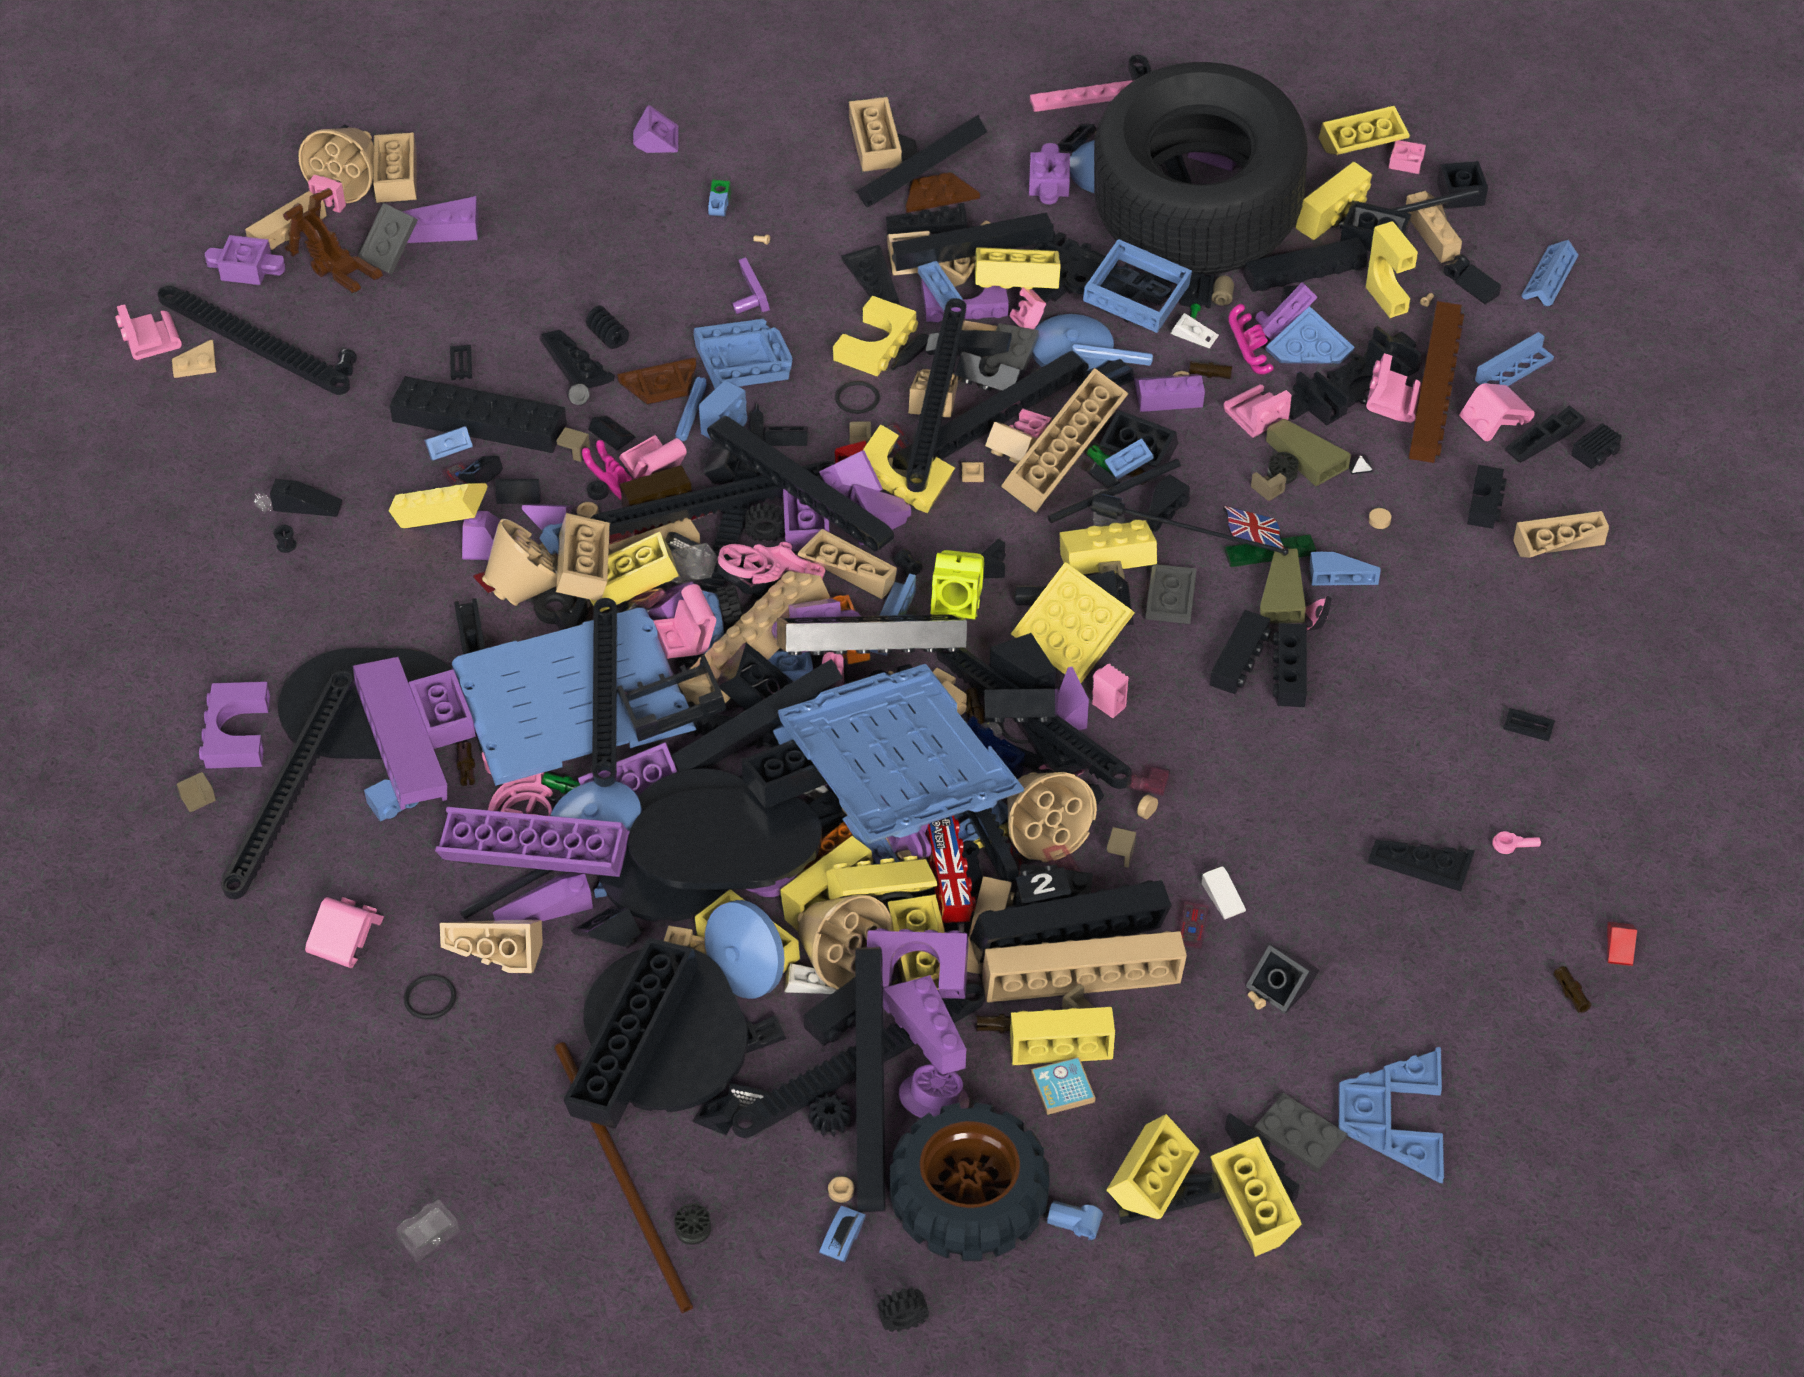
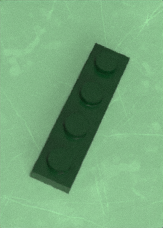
(1247, 554)

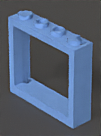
(1128, 308)

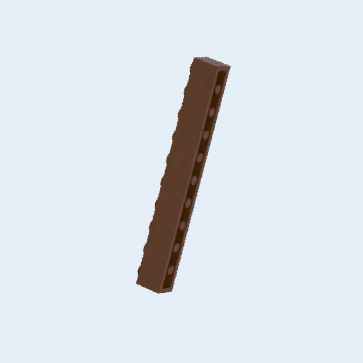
(1435, 382)

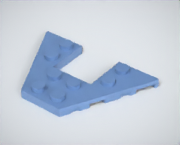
(1366, 1112)

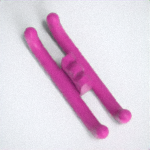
(1249, 340)
(614, 472)

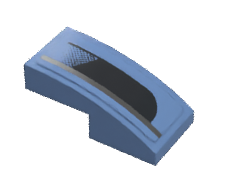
(842, 1233)

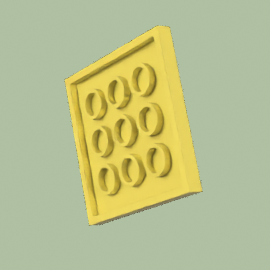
(1074, 621)

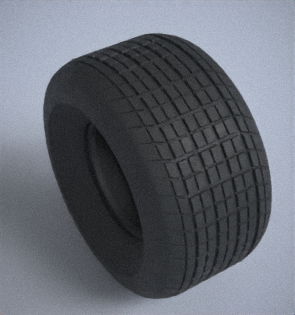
(1208, 111)

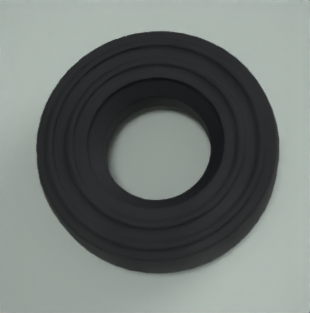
(549, 596)

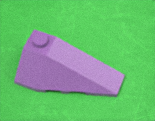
(640, 769)
(553, 899)

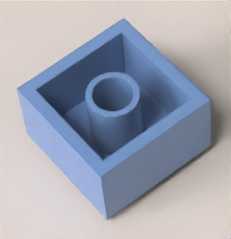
(724, 400)

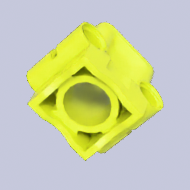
(957, 583)

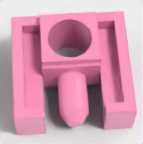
(1407, 156)
(318, 184)
(1030, 310)
(1034, 424)

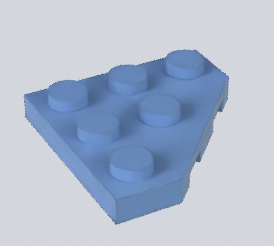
(1309, 341)

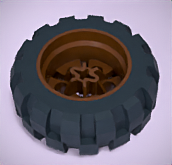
(992, 1214)

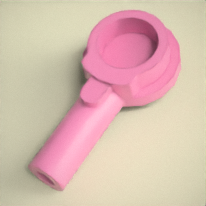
(1507, 842)

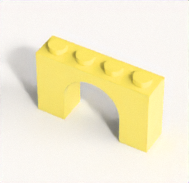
(1389, 252)
(875, 356)
(877, 452)

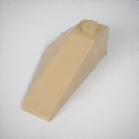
(503, 942)

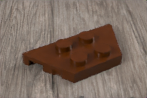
(939, 191)
(660, 381)

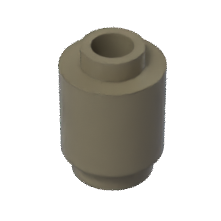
(1223, 290)

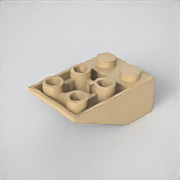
(918, 391)

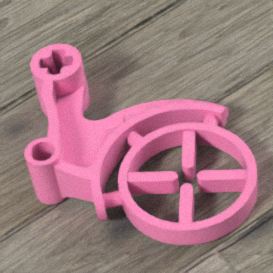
(774, 559)
(518, 791)

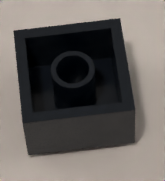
(1459, 178)

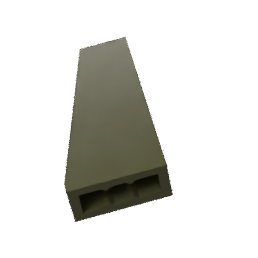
(1316, 457)
(1283, 593)

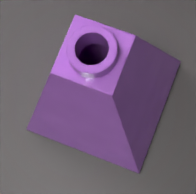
(884, 506)

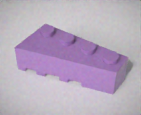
(446, 221)
(926, 1019)

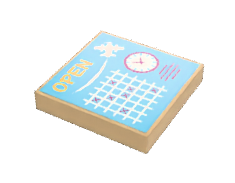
(1062, 1085)

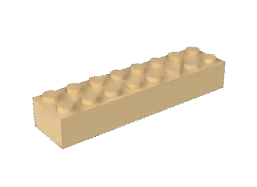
(1064, 440)
(756, 628)
(1093, 963)

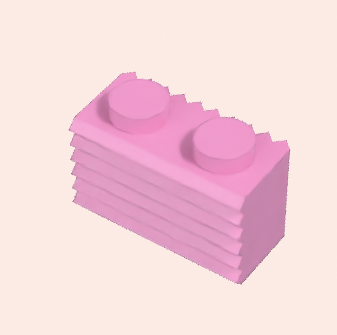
(1110, 690)

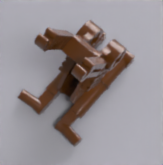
(323, 244)

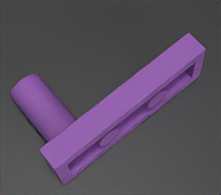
(758, 297)
(1287, 312)

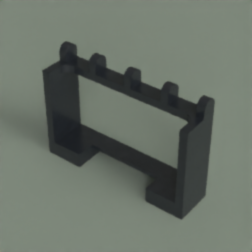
(650, 726)

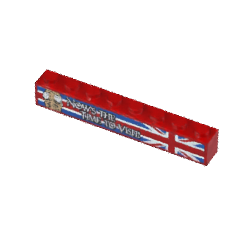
(950, 870)

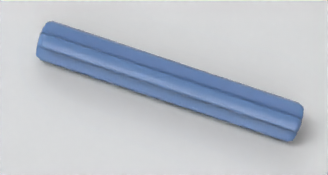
(1112, 354)
(691, 408)

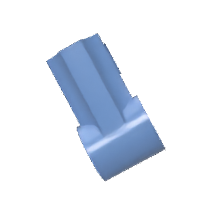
(1081, 1220)

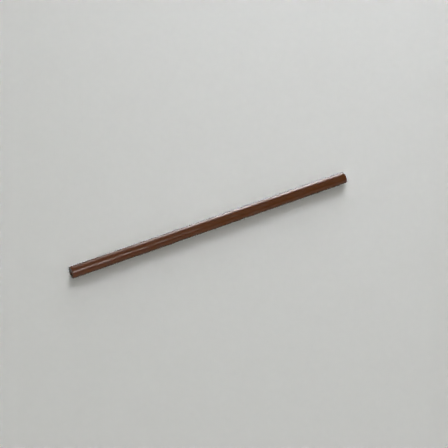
(631, 1195)

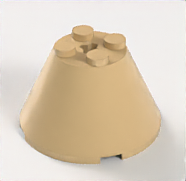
(340, 156)
(519, 565)
(1050, 813)
(834, 931)

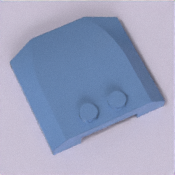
(743, 353)

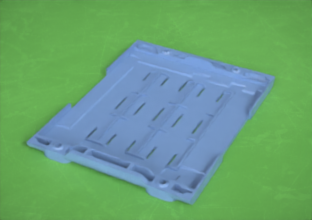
(552, 680)
(934, 716)

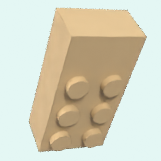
(874, 134)
(395, 167)
(583, 557)

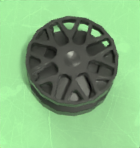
(1284, 466)
(693, 1225)

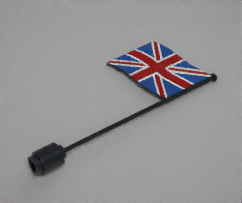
(1242, 525)

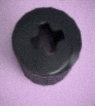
(607, 327)

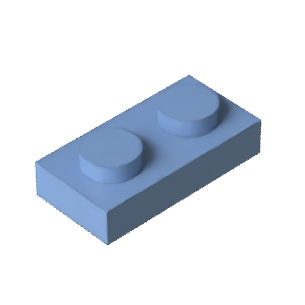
(448, 443)
(1129, 459)

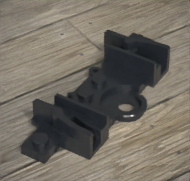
(1121, 280)
(1350, 381)

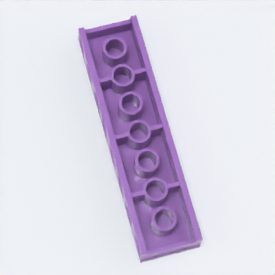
(399, 732)
(534, 842)

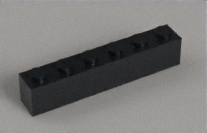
(1305, 264)

